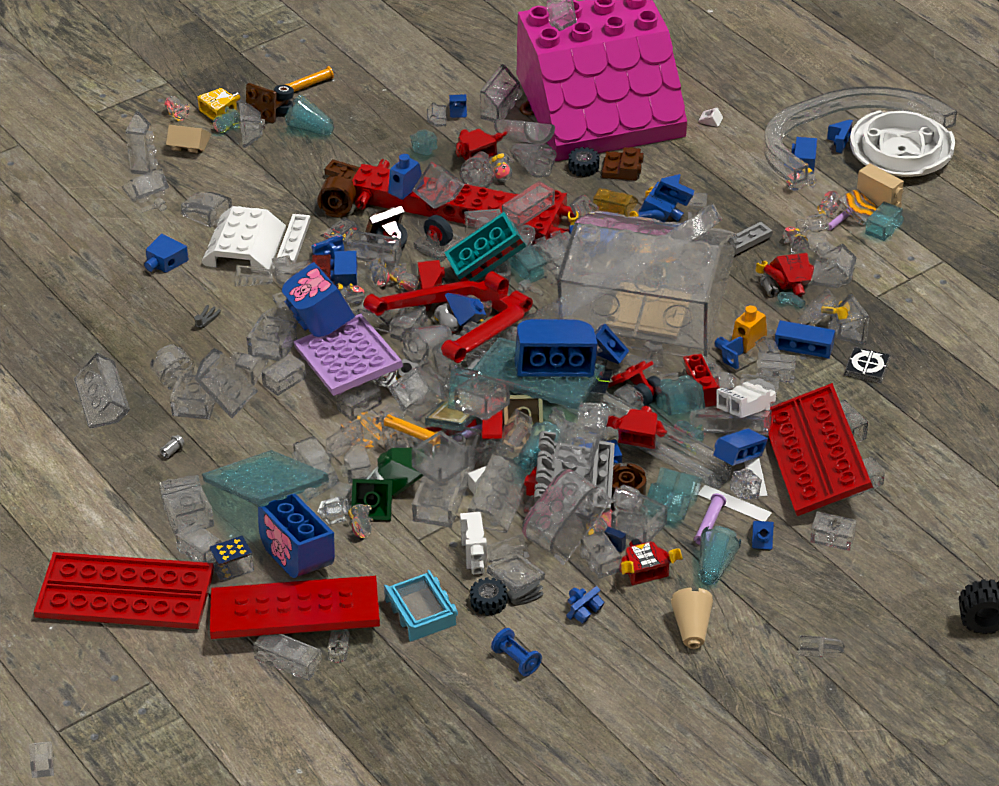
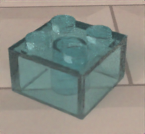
(679, 395)

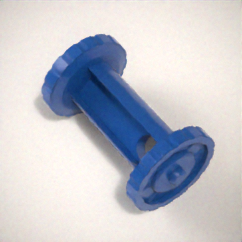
(527, 661)

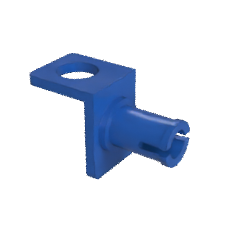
(730, 350)
(762, 535)

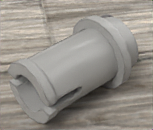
(768, 283)
(173, 445)

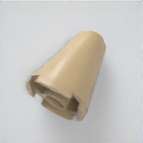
(692, 615)

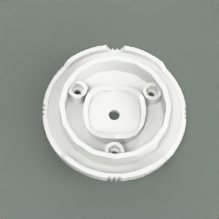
(902, 143)

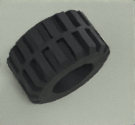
(980, 606)

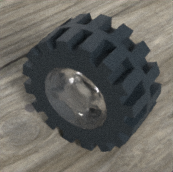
(584, 161)
(488, 596)

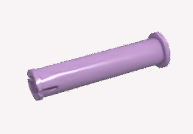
(711, 515)

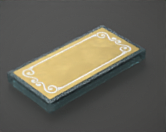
(448, 418)

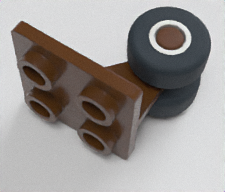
(270, 101)

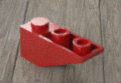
(698, 370)

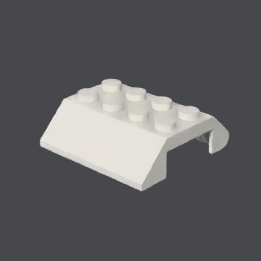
(246, 235)

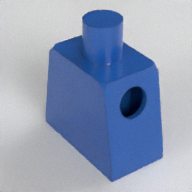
(404, 176)
(165, 254)

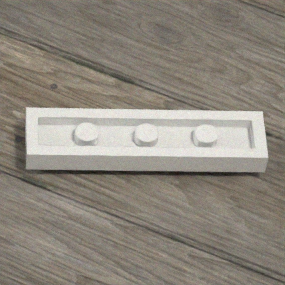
(294, 236)

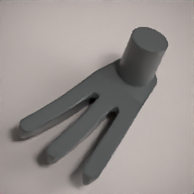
(204, 319)
(526, 595)

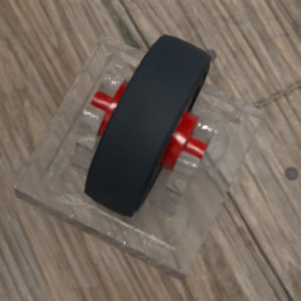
(437, 238)

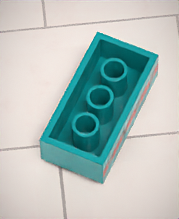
(485, 249)

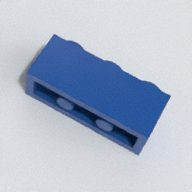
(804, 339)
(740, 446)

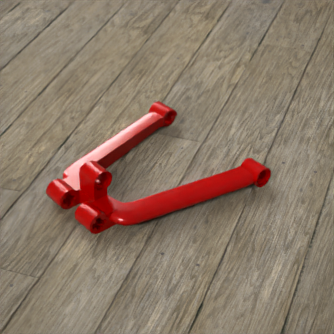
(492, 288)

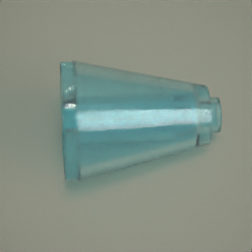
(308, 117)
(529, 454)
(716, 552)

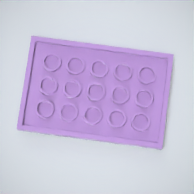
(348, 355)

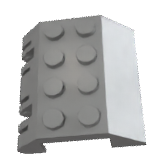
(547, 467)

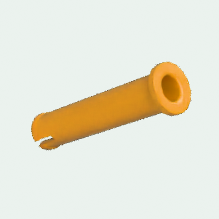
(312, 79)
(407, 428)

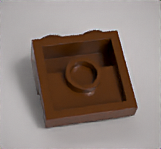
(623, 165)

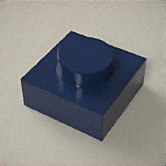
(617, 538)

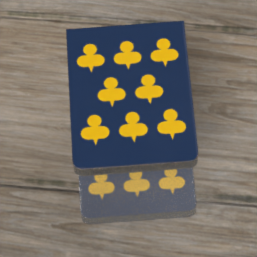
(232, 559)

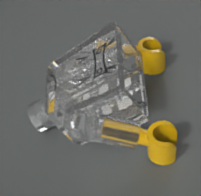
(820, 307)

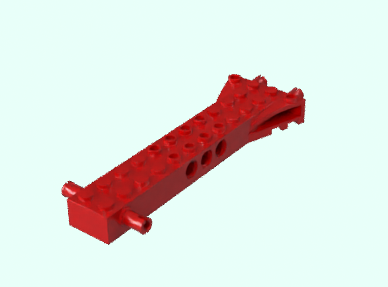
(373, 186)

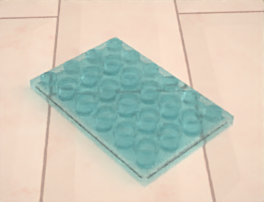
(563, 390)
(265, 478)

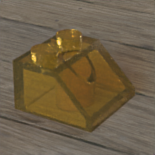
(615, 202)

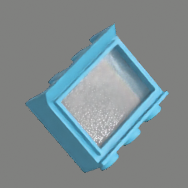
(421, 605)

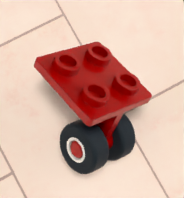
(635, 375)

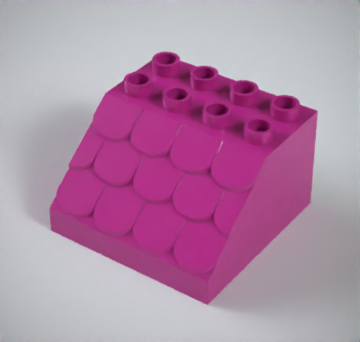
(603, 78)

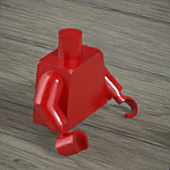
(477, 141)
(638, 427)

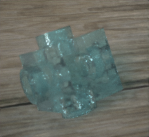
(424, 142)

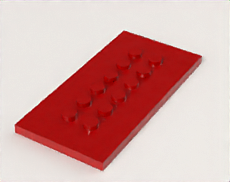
(816, 450)
(124, 590)
(294, 607)

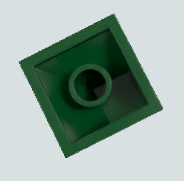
(397, 466)
(375, 494)

